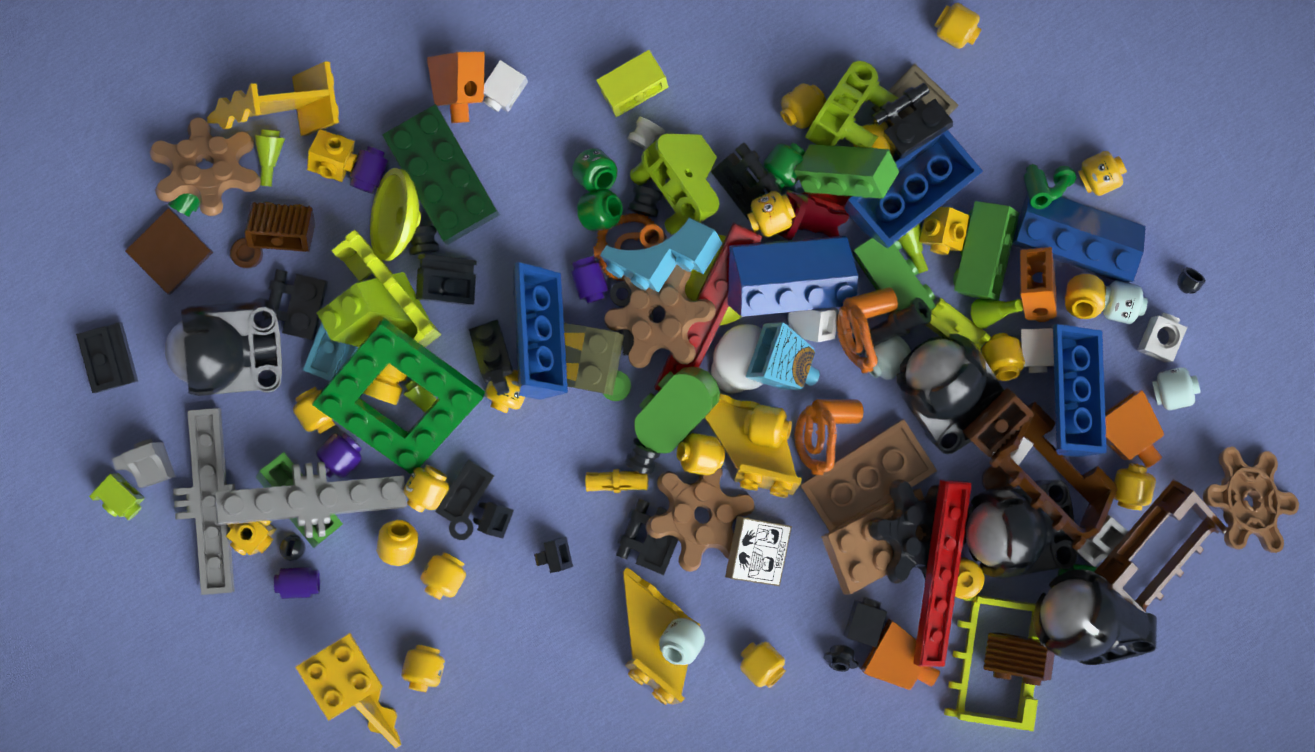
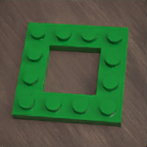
(387, 345)

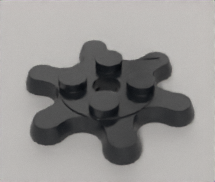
(901, 530)

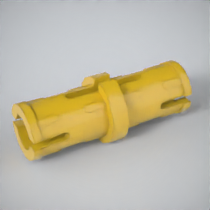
(616, 481)

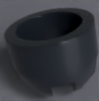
(1190, 281)
(298, 548)

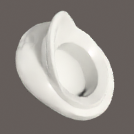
(733, 358)

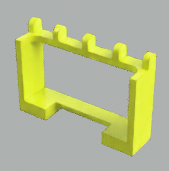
(363, 262)
(1027, 703)

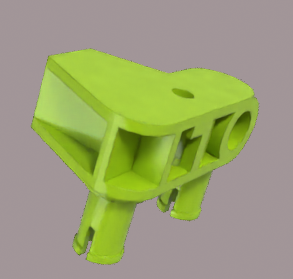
(837, 114)
(687, 163)

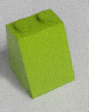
(363, 306)

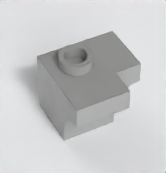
(146, 462)
(1101, 544)

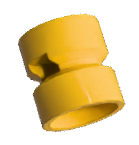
(386, 385)

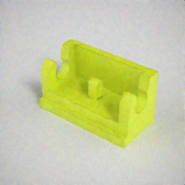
(632, 83)
(948, 321)

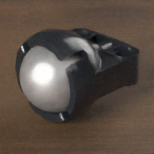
(226, 348)
(947, 388)
(1015, 537)
(1090, 622)

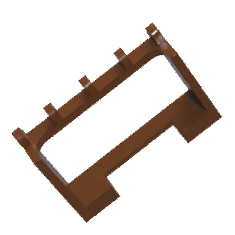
(1092, 485)
(1173, 501)

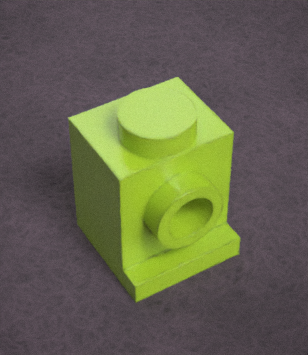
(118, 496)

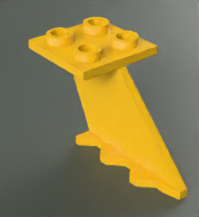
(311, 97)
(755, 463)
(648, 618)
(344, 678)

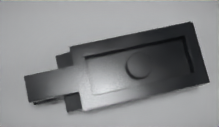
(492, 354)

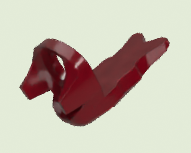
(812, 216)

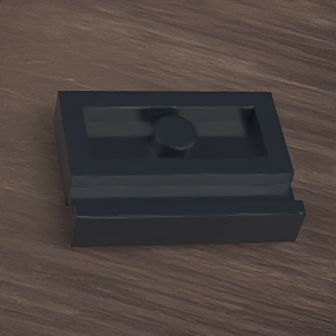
(446, 279)
(107, 357)

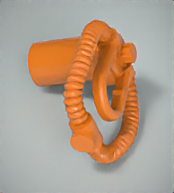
(649, 237)
(857, 311)
(823, 413)

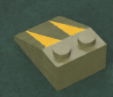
(592, 358)

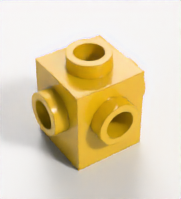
(331, 155)
(945, 230)
(259, 541)

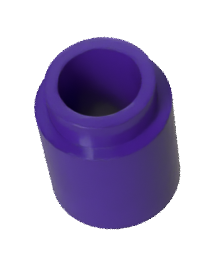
(368, 169)
(589, 279)
(297, 582)

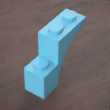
(688, 248)

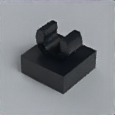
(494, 519)
(555, 555)

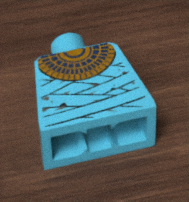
(782, 359)

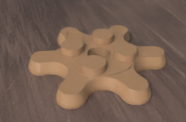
(210, 182)
(672, 330)
(1267, 500)
(681, 522)

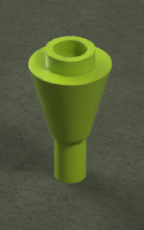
(268, 149)
(914, 248)
(988, 312)
(419, 395)

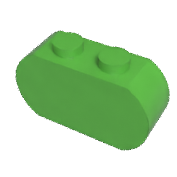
(676, 408)

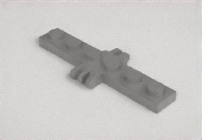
(208, 478)
(309, 499)

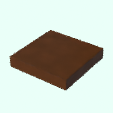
(169, 251)

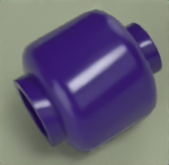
(339, 455)

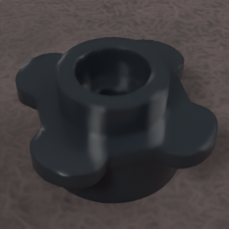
(841, 658)

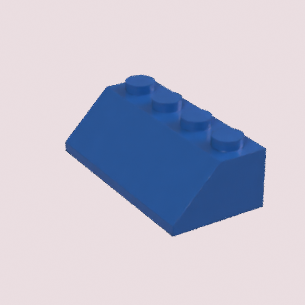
(922, 185)
(1083, 237)
(791, 275)
(539, 332)
(1079, 391)

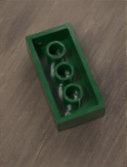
(441, 174)

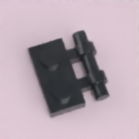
(917, 128)
(738, 181)
(305, 302)
(654, 552)

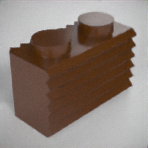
(280, 226)
(998, 422)
(1018, 656)

